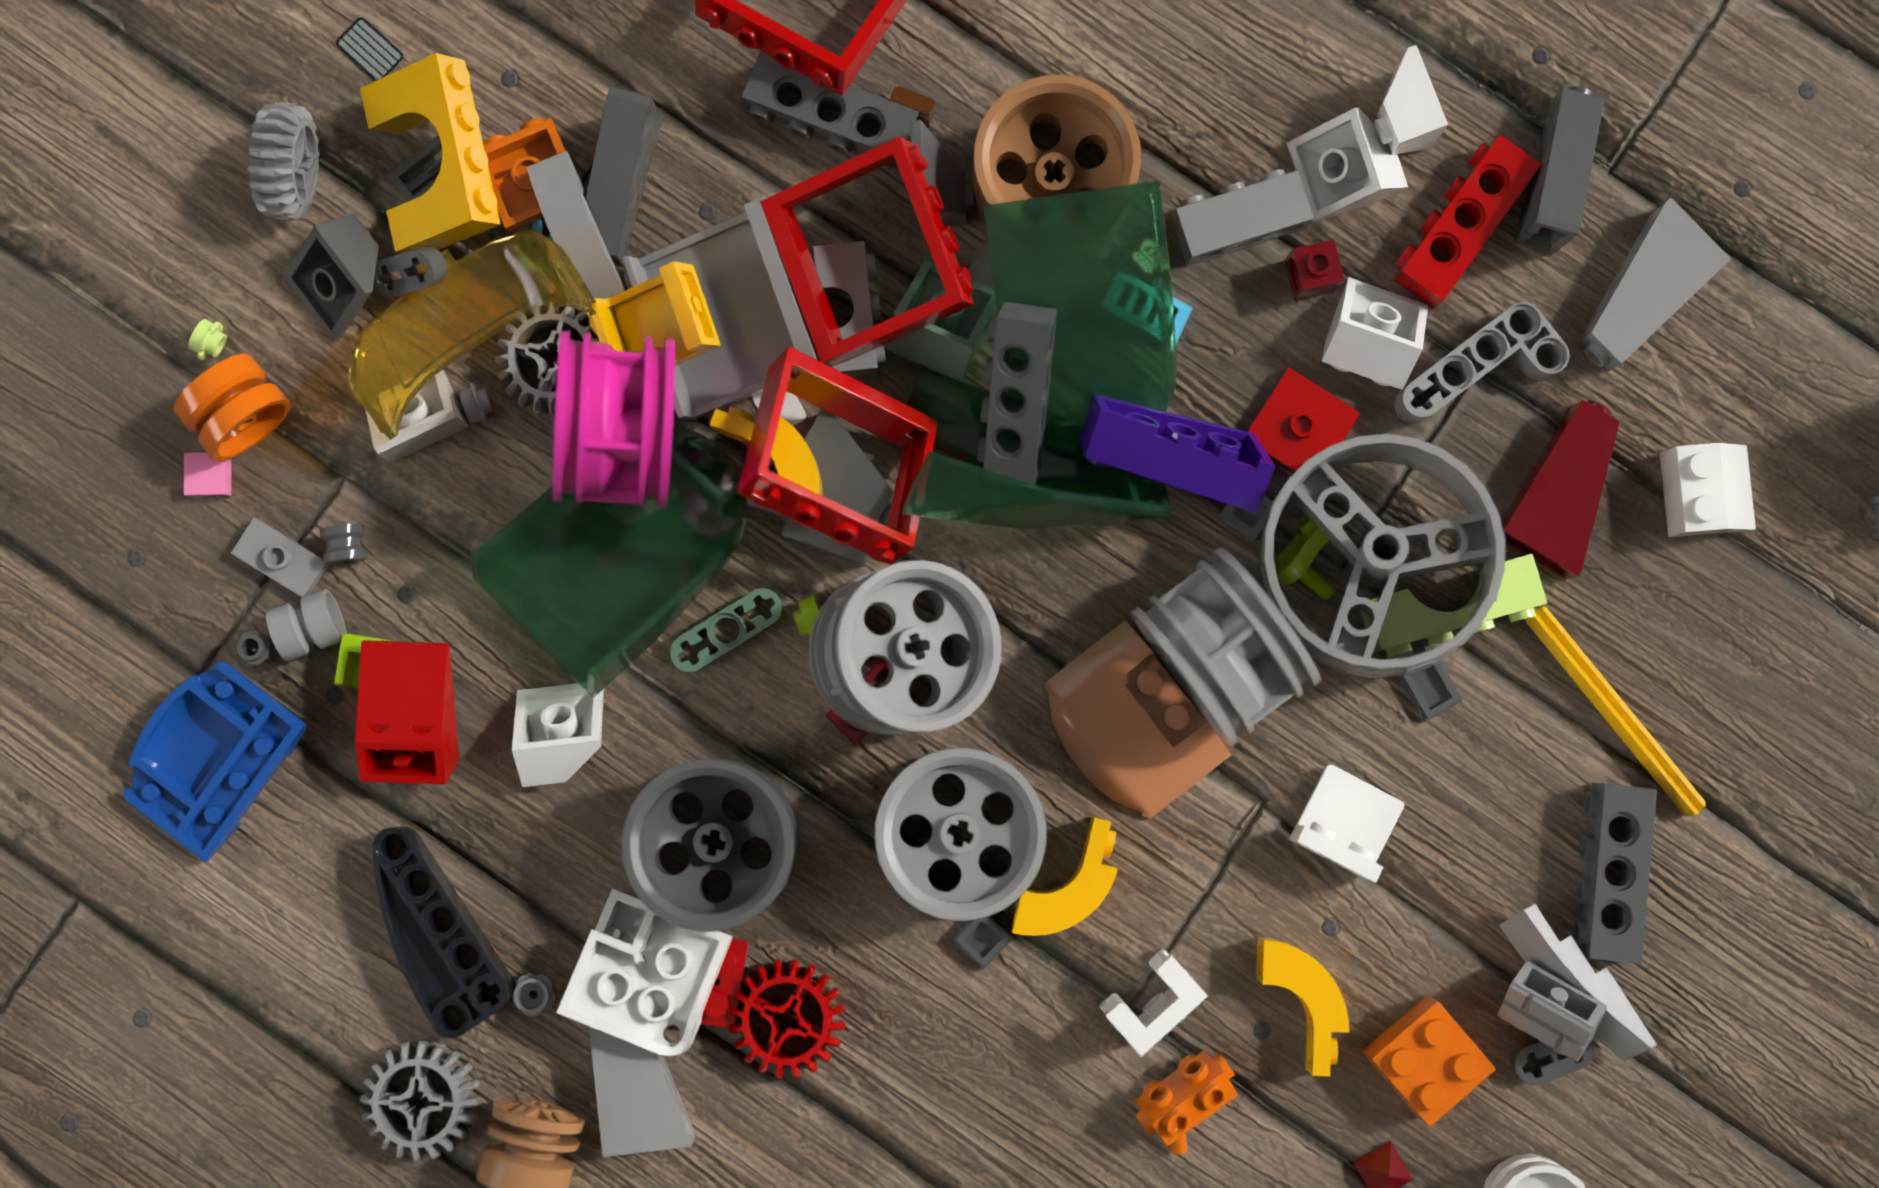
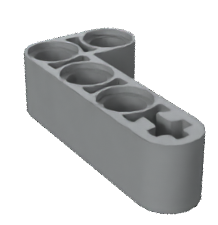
(1471, 367)

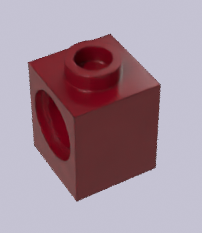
(1314, 269)

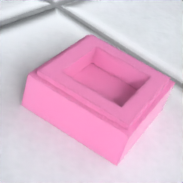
(206, 477)

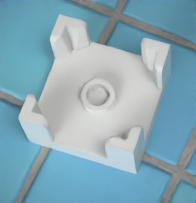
(1162, 1011)

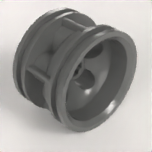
(653, 825)

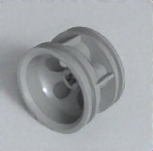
(842, 644)
(1227, 646)
(976, 892)

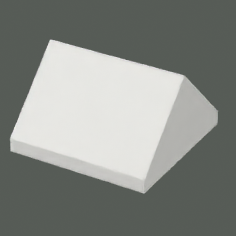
(427, 419)

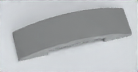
(572, 224)

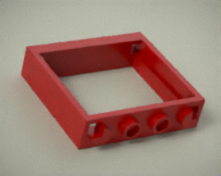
(796, 51)
(805, 278)
(861, 407)

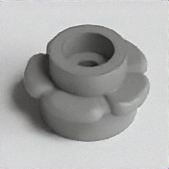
(475, 403)
(521, 994)

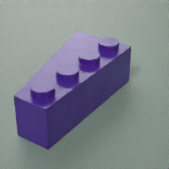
(1178, 451)

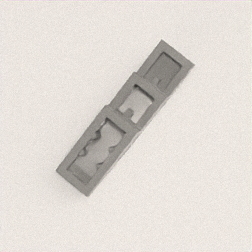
(1537, 943)

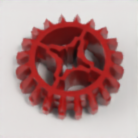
(805, 1027)

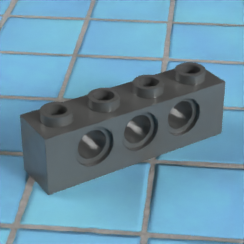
(771, 81)
(1033, 332)
(1629, 893)

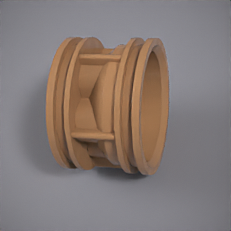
(1080, 114)

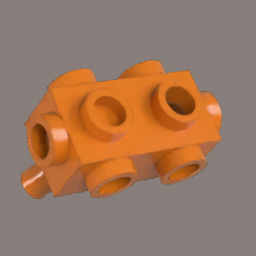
(1185, 1098)

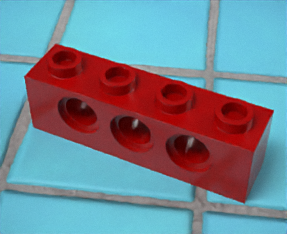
(1510, 172)

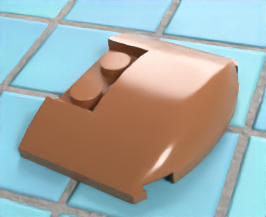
(1131, 724)

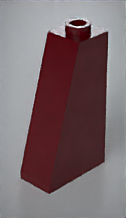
(1563, 491)

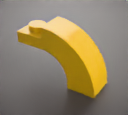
(789, 450)
(1076, 898)
(1316, 990)

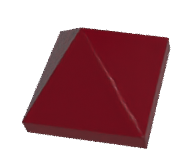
(1383, 1168)

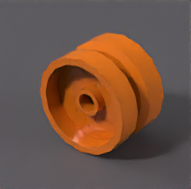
(231, 407)

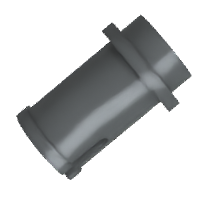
(252, 640)

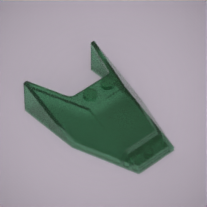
(1065, 491)

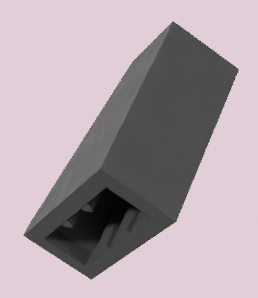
(846, 471)

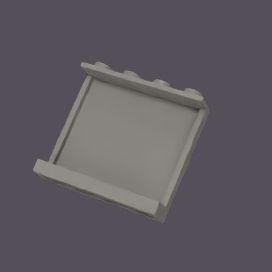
(748, 305)

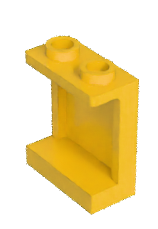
(659, 309)

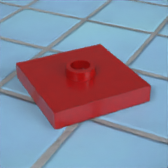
(1301, 421)

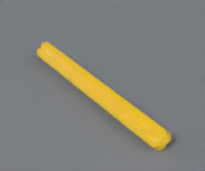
(1616, 712)

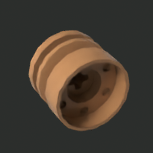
(532, 1138)

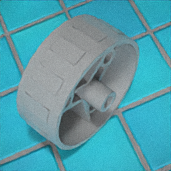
(1476, 537)

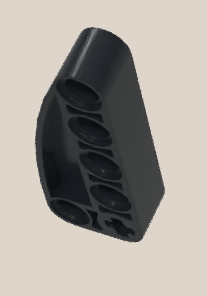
(426, 950)

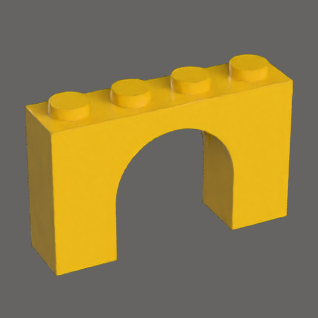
(462, 196)

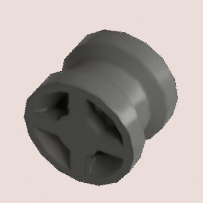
(343, 544)

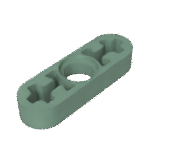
(704, 656)

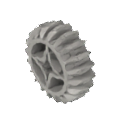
(283, 161)
(520, 347)
(418, 1119)

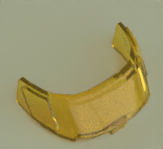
(445, 321)

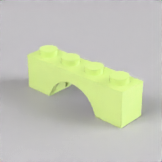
(1411, 620)

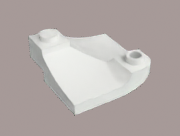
(644, 976)

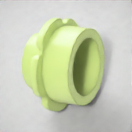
(207, 339)

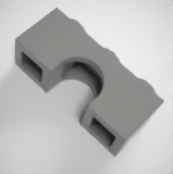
(846, 274)

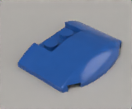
(209, 757)

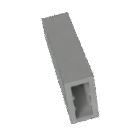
(1655, 280)
(636, 1099)

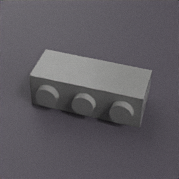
(1241, 216)

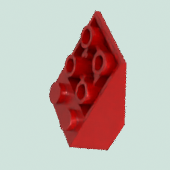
(406, 713)

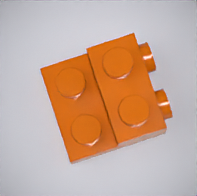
(508, 169)

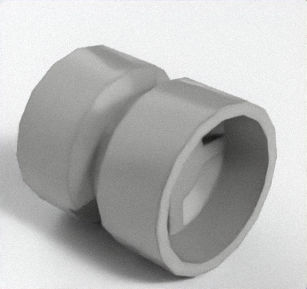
(299, 628)

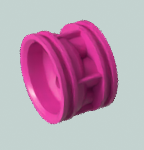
(613, 422)

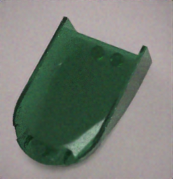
(1109, 277)
(613, 576)

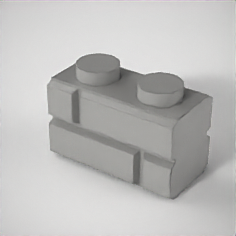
(1552, 1011)

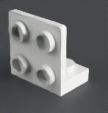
(1347, 822)

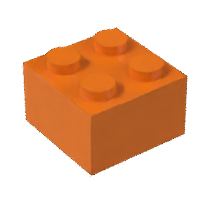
(1428, 1060)

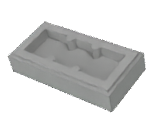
(280, 557)

